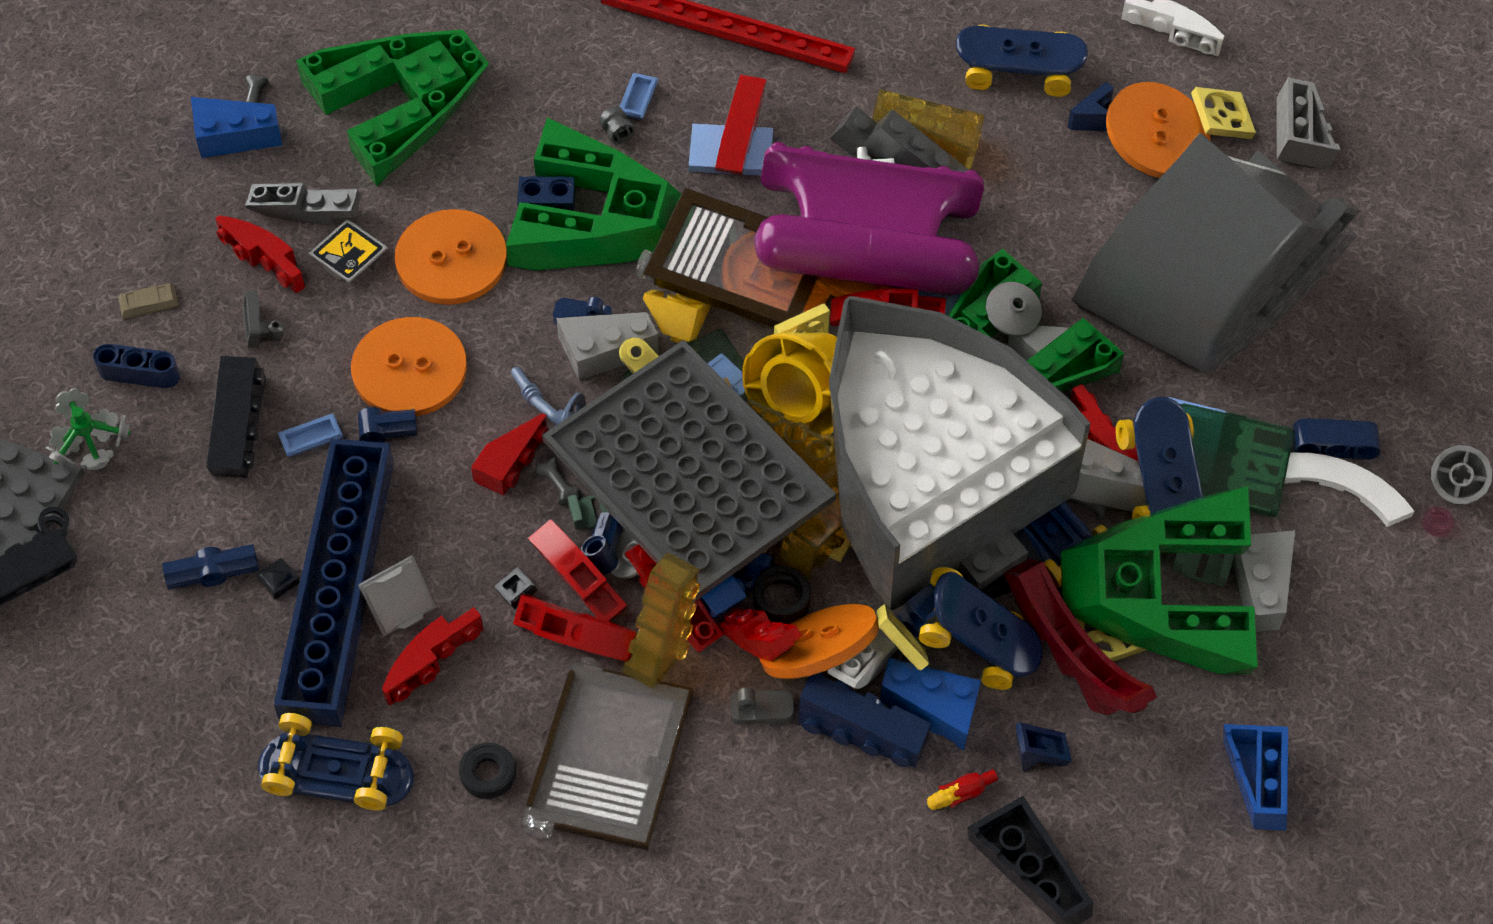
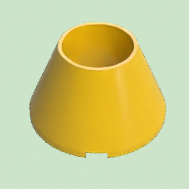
(793, 377)

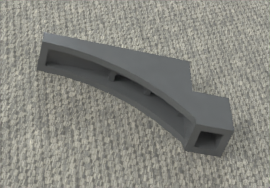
(892, 139)

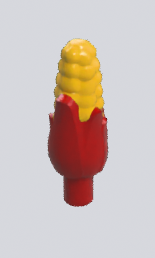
(961, 790)

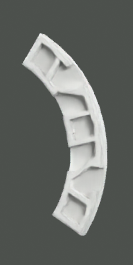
(1350, 477)

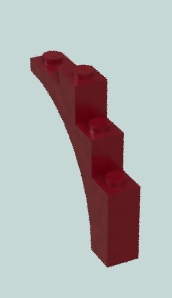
(1100, 679)

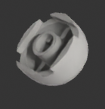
(1461, 474)

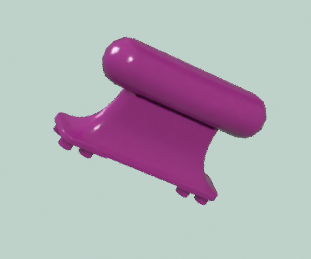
(869, 221)

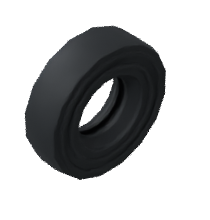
(487, 752)

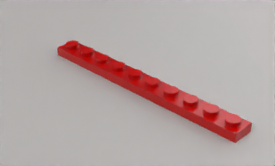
(743, 31)

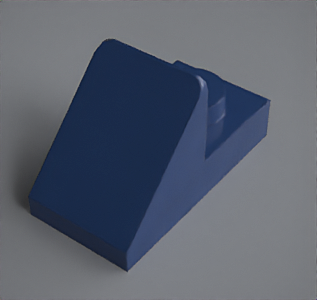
(1092, 111)
(1041, 745)

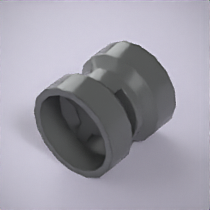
(617, 125)

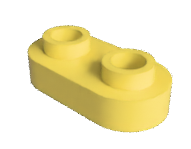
(646, 355)

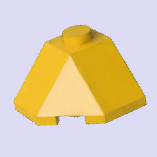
(676, 314)

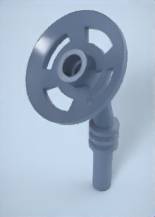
(535, 398)

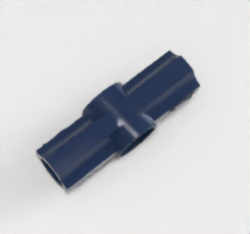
(210, 566)

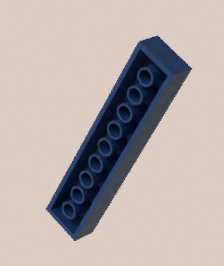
(328, 600)

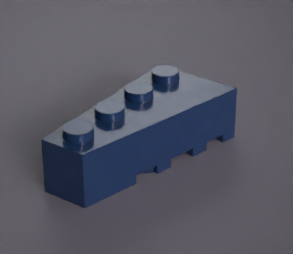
(862, 721)

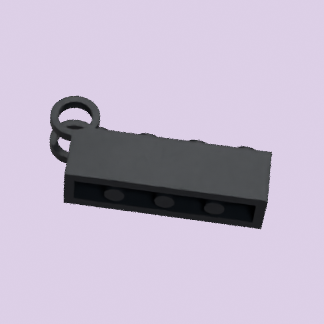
(38, 560)

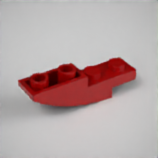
(263, 247)
(901, 296)
(1101, 426)
(577, 571)
(704, 627)
(574, 628)
(756, 633)
(420, 657)

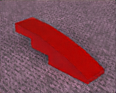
(740, 124)

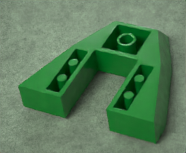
(430, 68)
(631, 219)
(1070, 359)
(1117, 583)

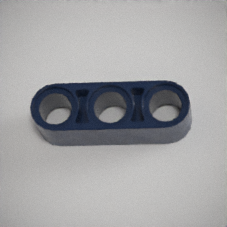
(136, 365)
(1337, 438)

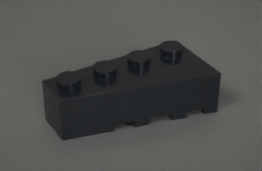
(235, 416)
(1030, 859)

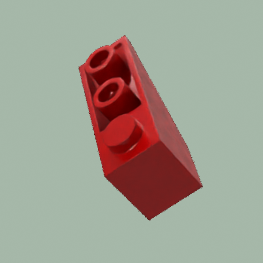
(504, 457)

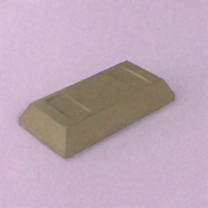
(148, 300)

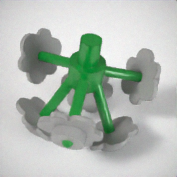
(99, 425)

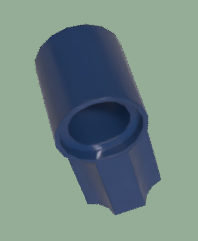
(378, 425)
(602, 544)

